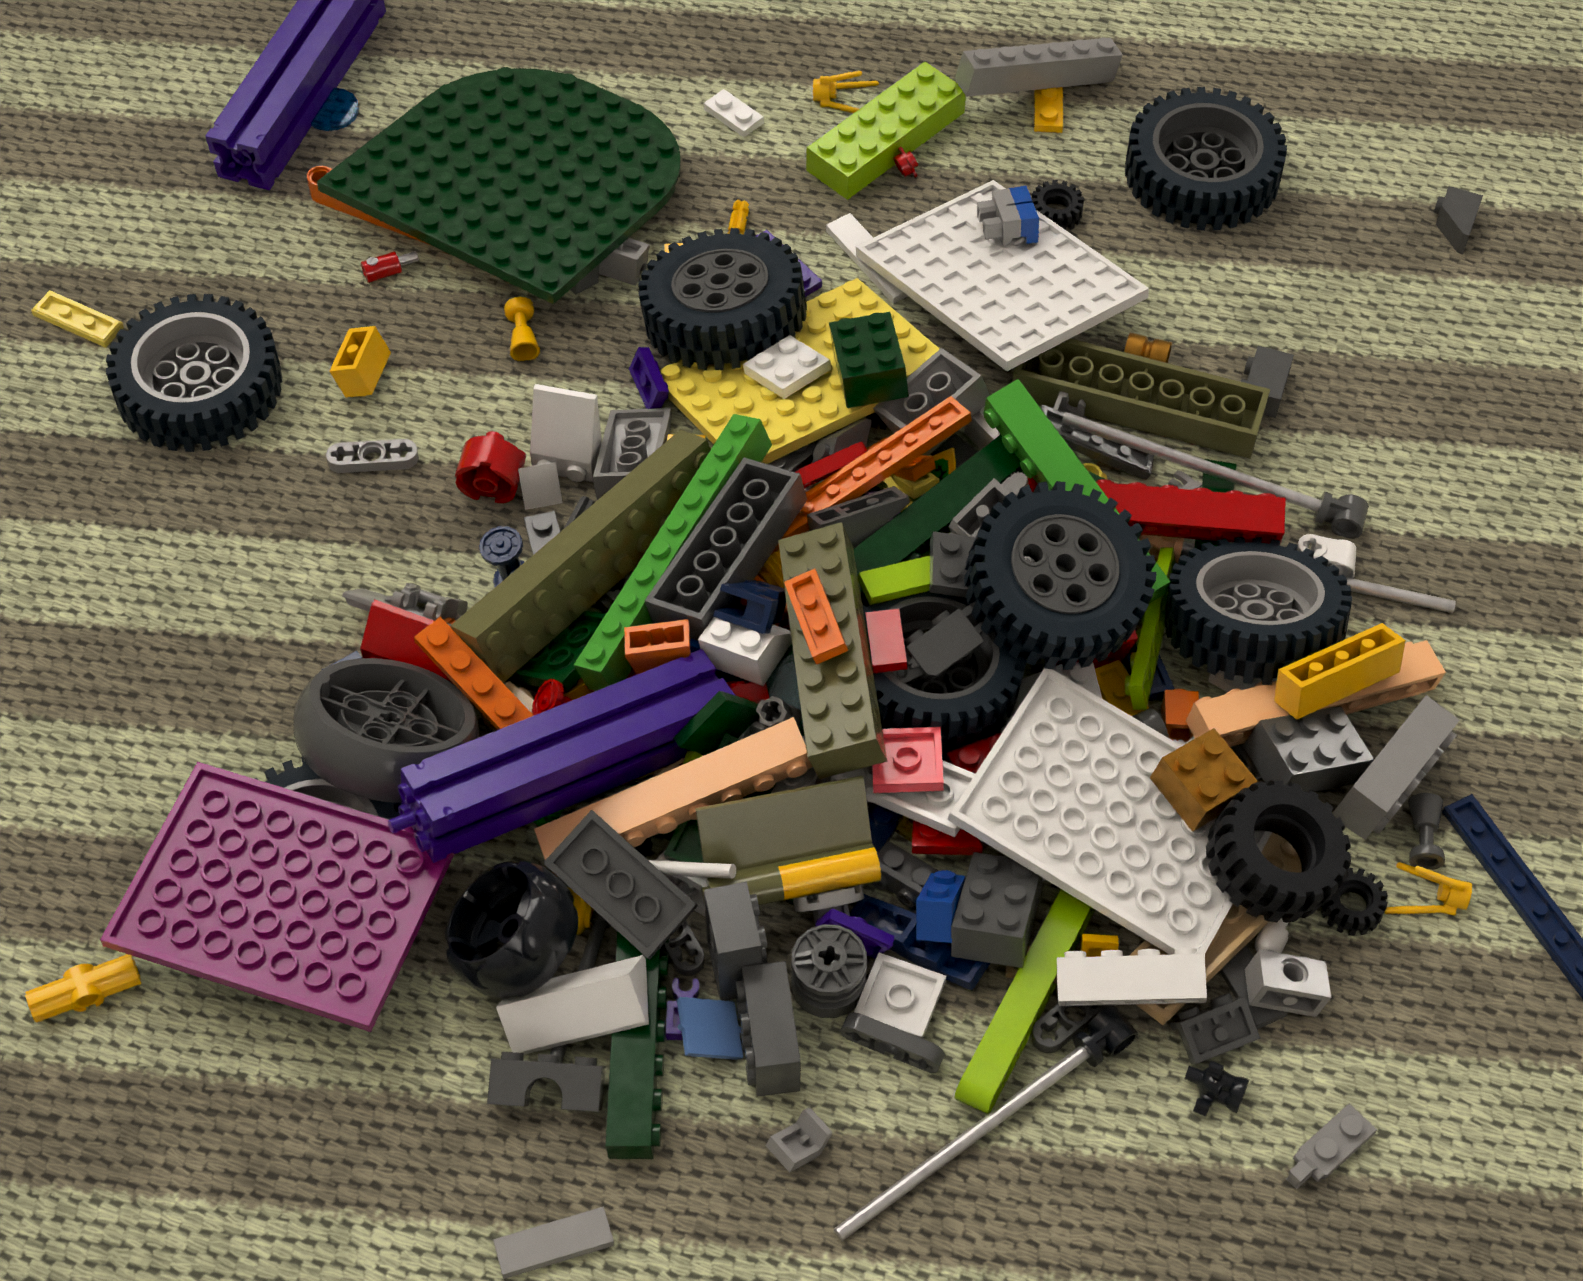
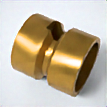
(1155, 350)

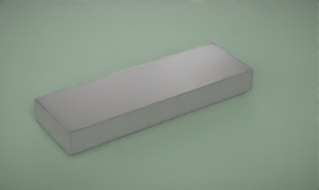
(553, 1242)

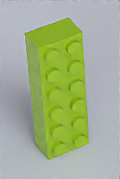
(869, 138)

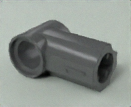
(776, 711)

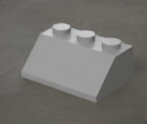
(930, 385)

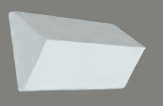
(578, 1007)

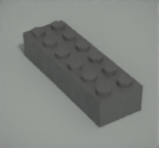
(728, 544)

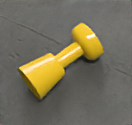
(523, 341)

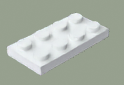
(924, 807)

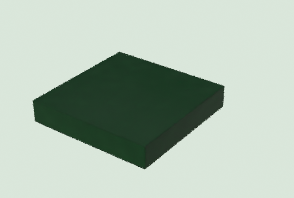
(719, 716)

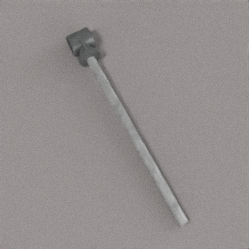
(1345, 514)

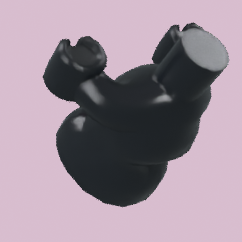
(1217, 1086)

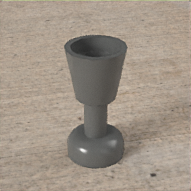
(1426, 816)

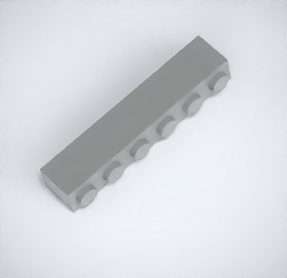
(1038, 66)

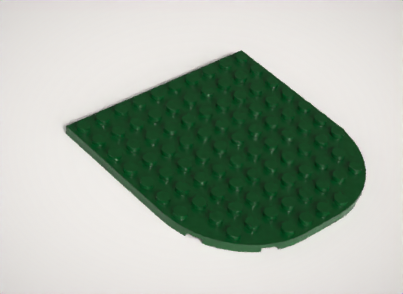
(516, 175)

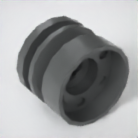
(825, 988)

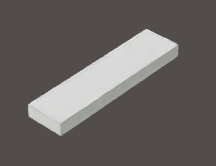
(850, 233)

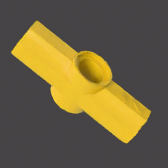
(83, 987)

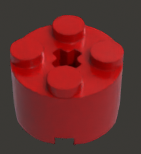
(489, 468)

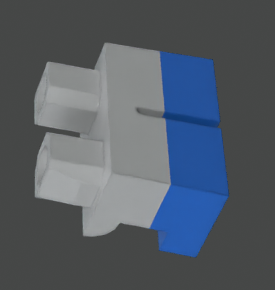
(1009, 216)

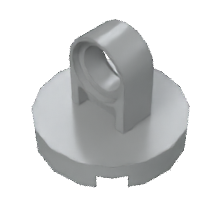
(823, 902)

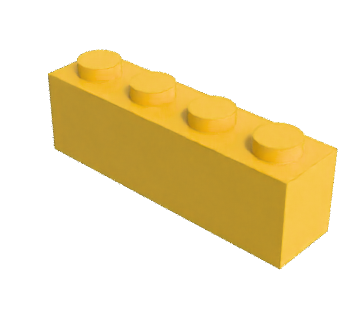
(1339, 670)

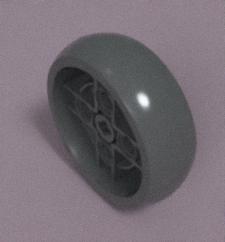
(373, 718)

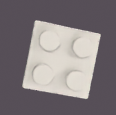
(787, 366)
(901, 994)

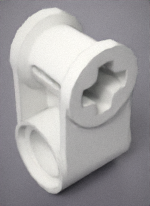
(1338, 552)

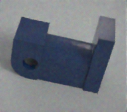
(763, 607)

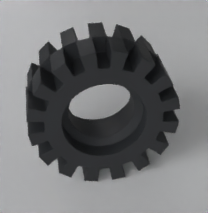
(1062, 195)
(1357, 920)

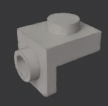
(800, 1141)

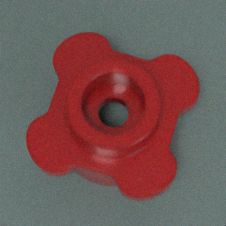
(906, 162)

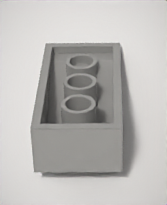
(627, 442)

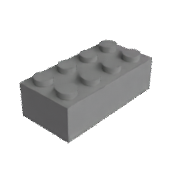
(1397, 769)

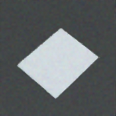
(540, 485)

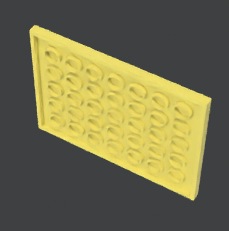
(813, 411)

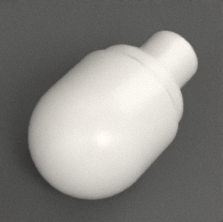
(1272, 937)

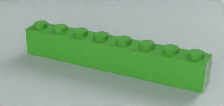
(1043, 450)

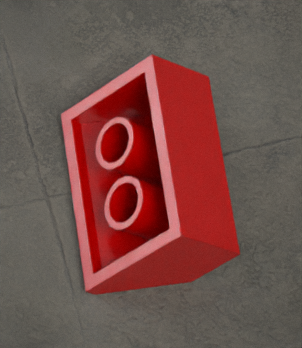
(391, 636)

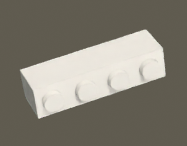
(1131, 979)

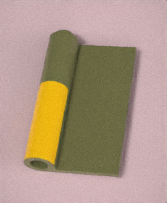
(792, 840)

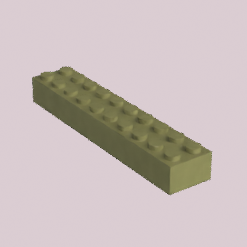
(580, 560)

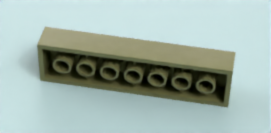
(1149, 395)
(840, 693)

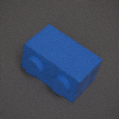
(938, 905)

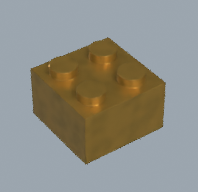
(1201, 778)

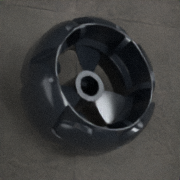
(524, 911)

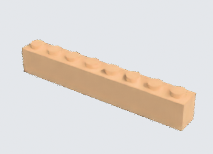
(1240, 710)
(672, 796)

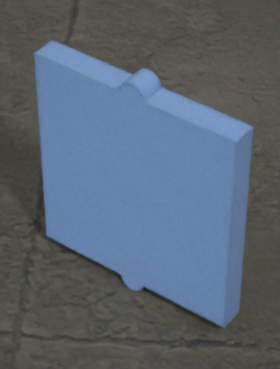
(709, 1028)

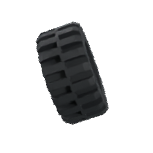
(1299, 820)

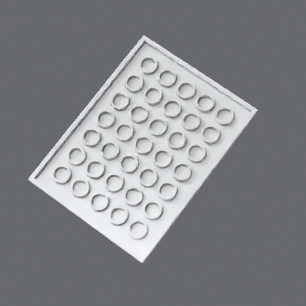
(1078, 807)

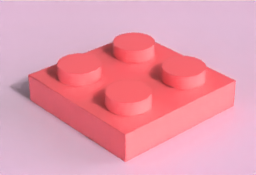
(912, 761)

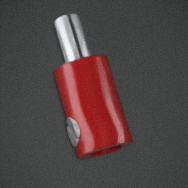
(386, 265)

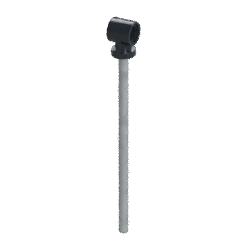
(1108, 1033)

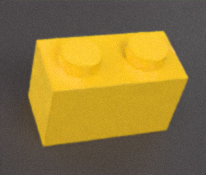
(360, 361)

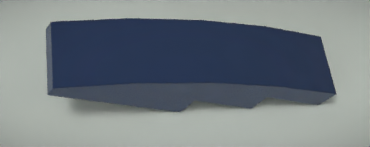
(926, 954)

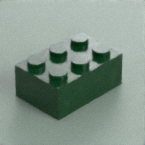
(868, 359)

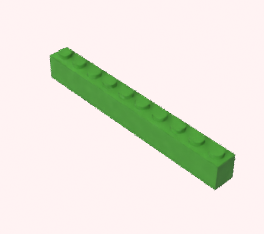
(604, 655)

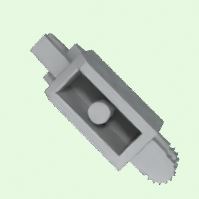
(970, 518)

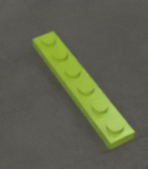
(1149, 641)

